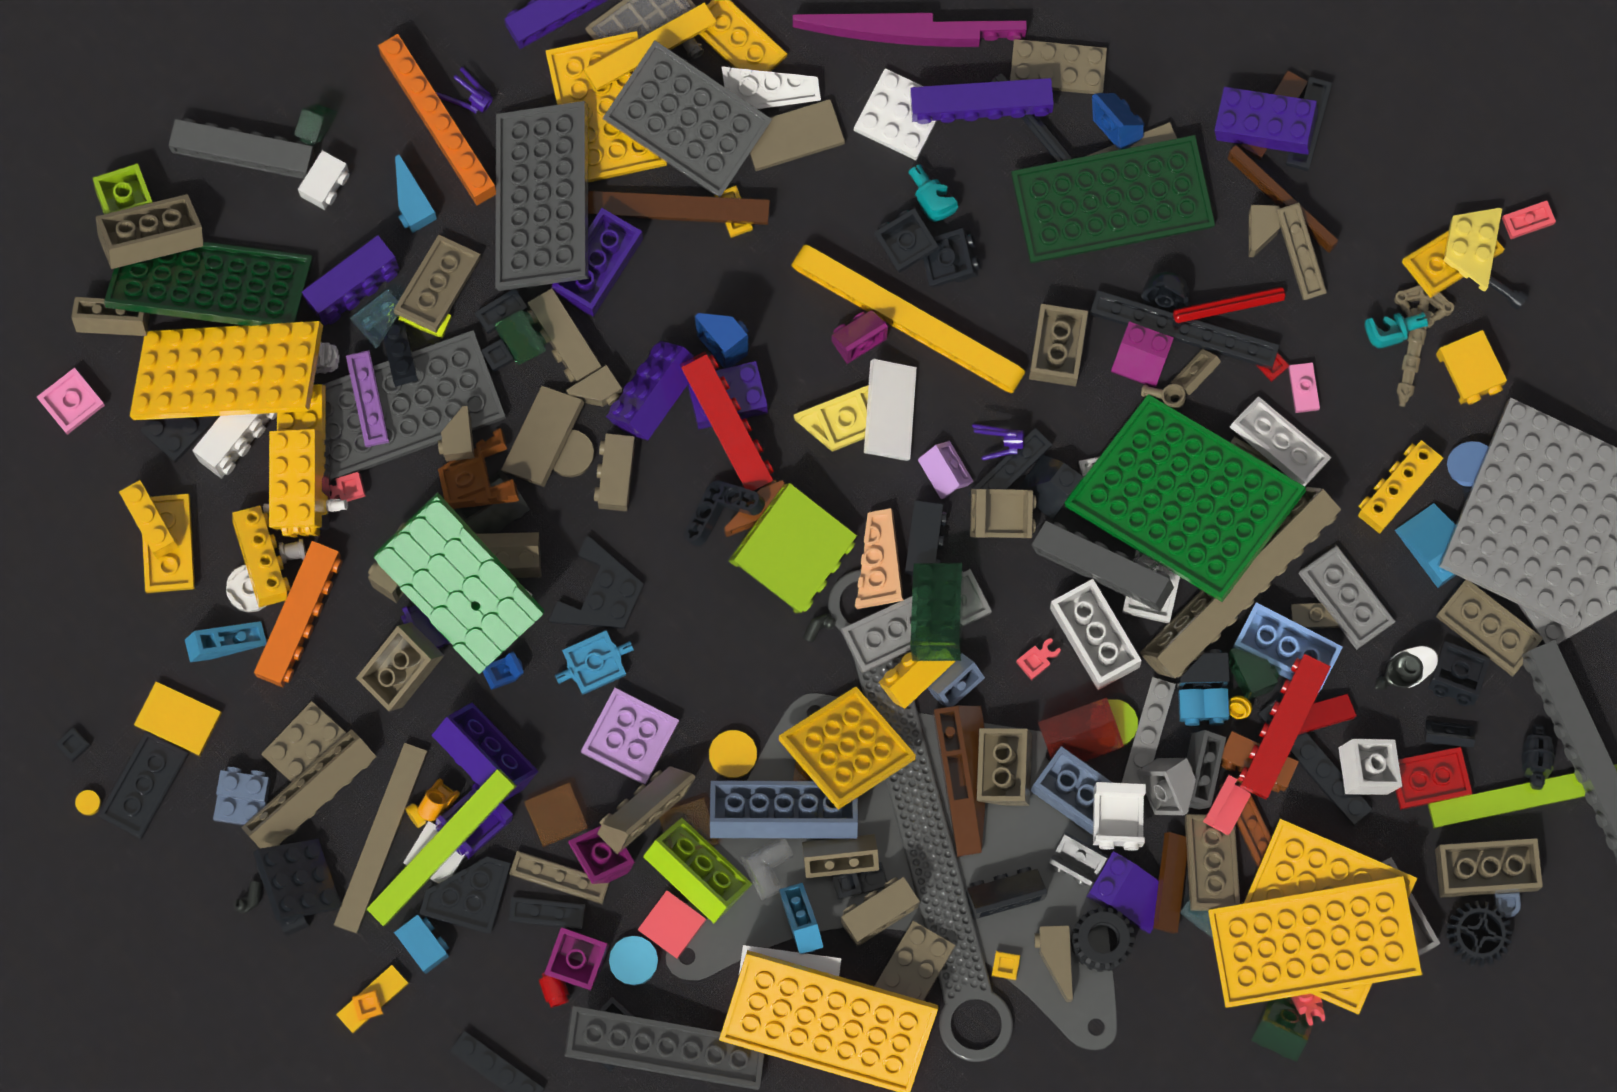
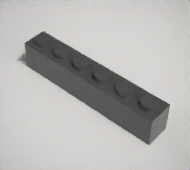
(241, 149)
(1102, 565)

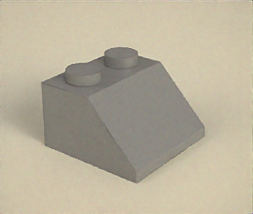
(1168, 785)

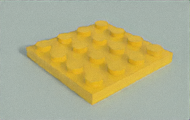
(847, 747)

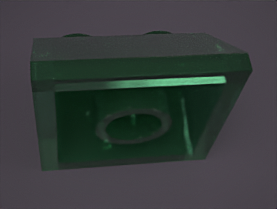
(1252, 673)
(1283, 1028)

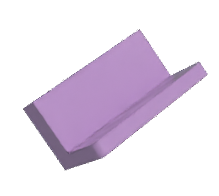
(945, 469)

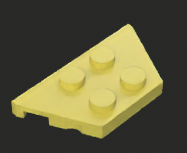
(1472, 244)
(837, 420)

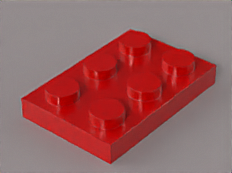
(1432, 778)

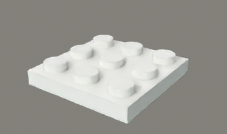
(889, 116)

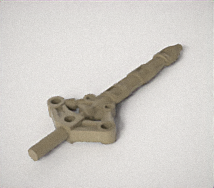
(1417, 337)

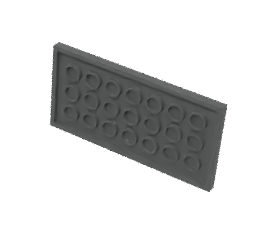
(542, 196)
(414, 413)

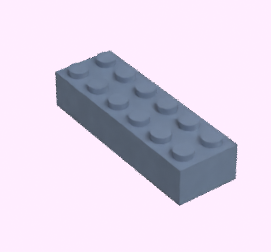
(778, 811)

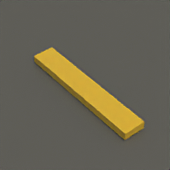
(668, 35)

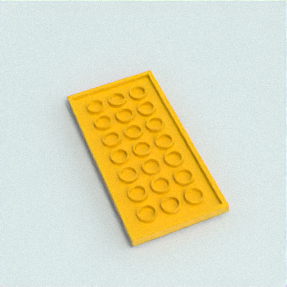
(227, 371)
(1315, 942)
(828, 1022)

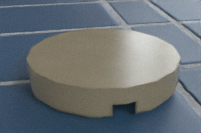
(575, 456)

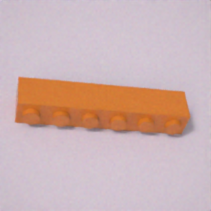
(298, 614)

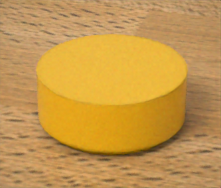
(88, 802)
(414, 816)

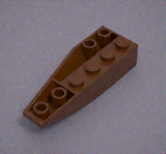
(959, 748)

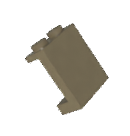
(1002, 513)

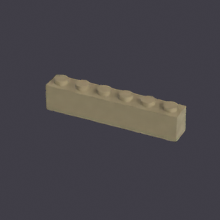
(309, 791)

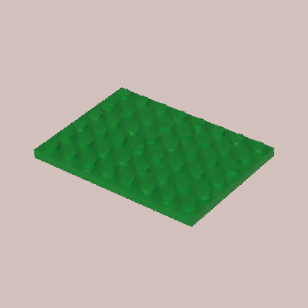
(1185, 497)

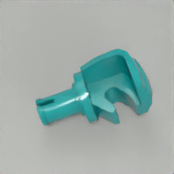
(932, 205)
(1397, 329)

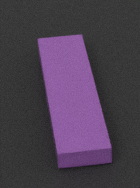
(367, 399)

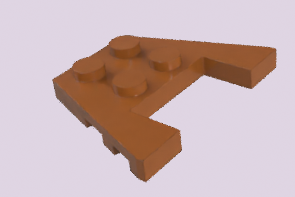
(467, 480)

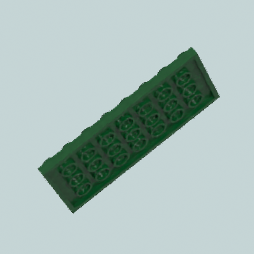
(1112, 199)
(215, 285)

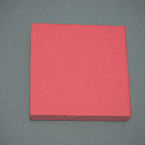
(672, 924)

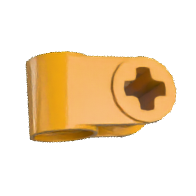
(437, 801)

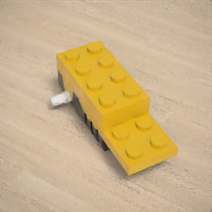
(301, 471)

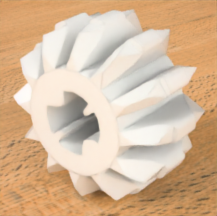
(327, 358)

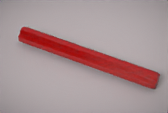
(1229, 305)

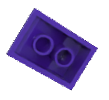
(1126, 890)

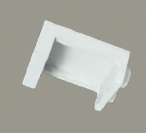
(1118, 815)

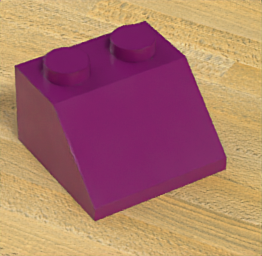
(860, 335)
(1142, 354)
(599, 859)
(576, 959)

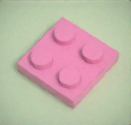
(70, 401)

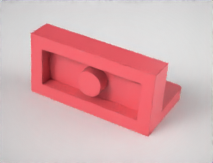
(1227, 806)

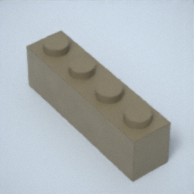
(564, 336)

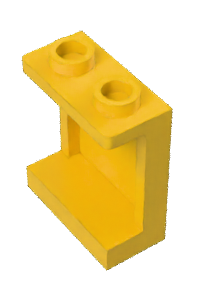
(1473, 367)

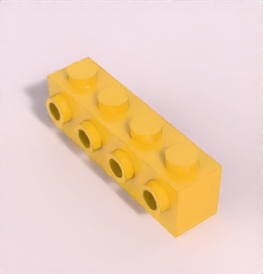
(1400, 486)
(260, 556)

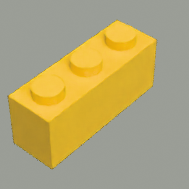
(148, 519)
(911, 678)

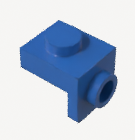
(503, 671)

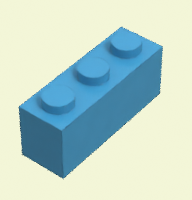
(801, 918)

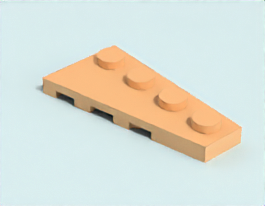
(880, 569)

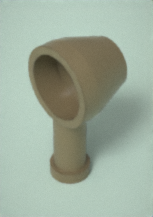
(1167, 394)

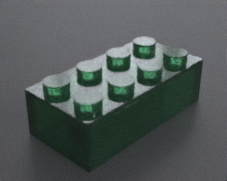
(937, 612)

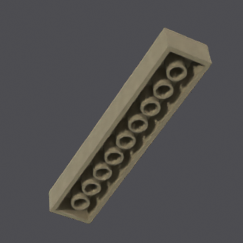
(1206, 616)

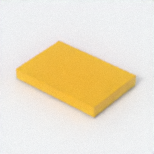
(178, 718)

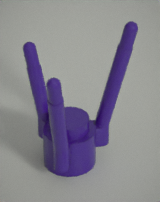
(480, 97)
(1012, 438)

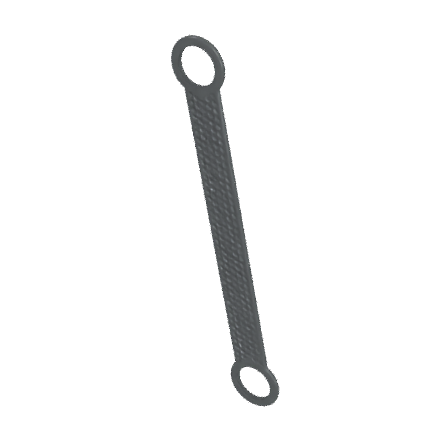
(931, 857)

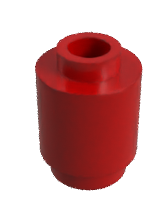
(554, 990)

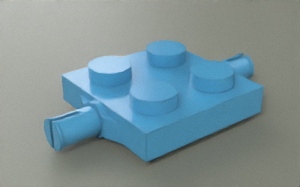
(594, 662)

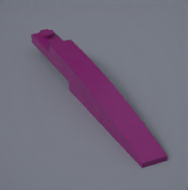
(910, 28)

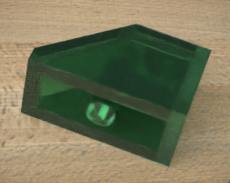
(314, 123)

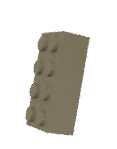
(149, 231)
(1488, 867)

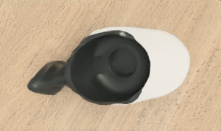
(1408, 668)

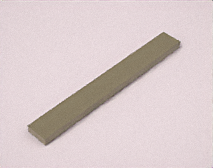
(380, 838)

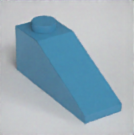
(412, 203)
(224, 641)

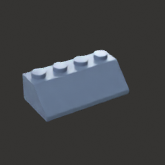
(1069, 787)

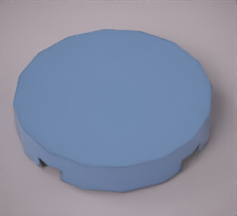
(1466, 461)

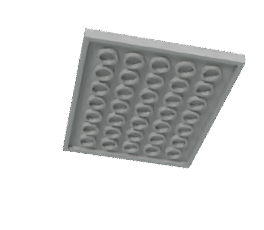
(1537, 514)

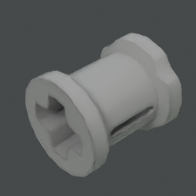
(292, 551)

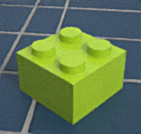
(121, 189)

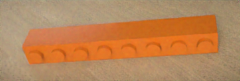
(437, 119)

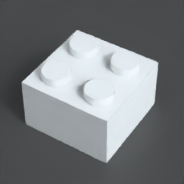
(1370, 766)

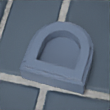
(1507, 903)

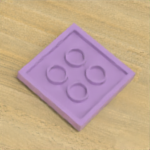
(630, 736)

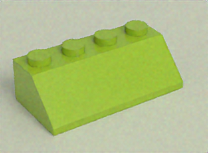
(698, 874)

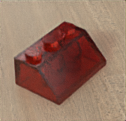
(1083, 731)

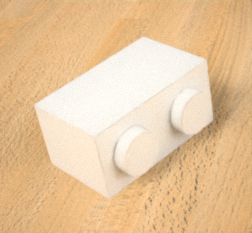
(324, 180)

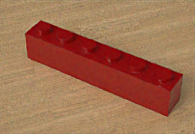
(726, 421)
(1284, 727)

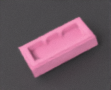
(1304, 387)

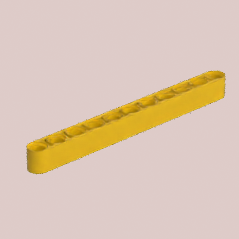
(908, 318)

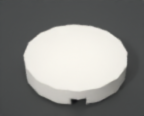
(240, 590)

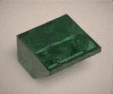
(520, 336)

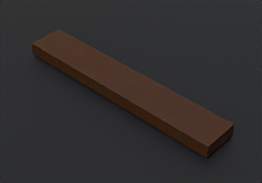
(1280, 196)

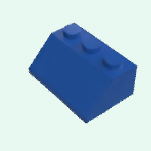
(723, 337)

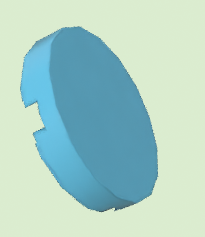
(633, 960)

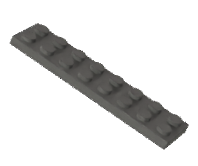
(660, 1048)

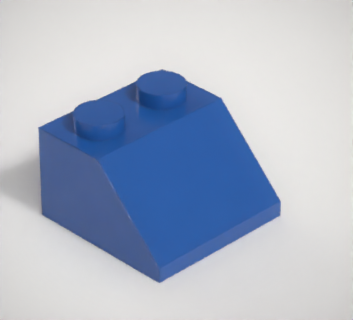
(1116, 120)

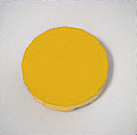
(733, 754)

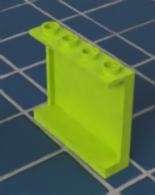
(793, 548)

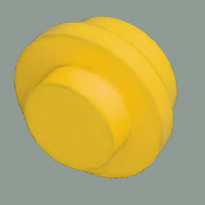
(1239, 707)

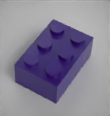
(744, 386)

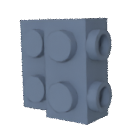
(240, 795)

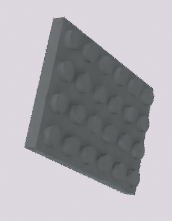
(687, 119)

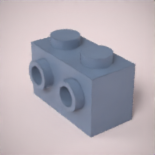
(956, 682)

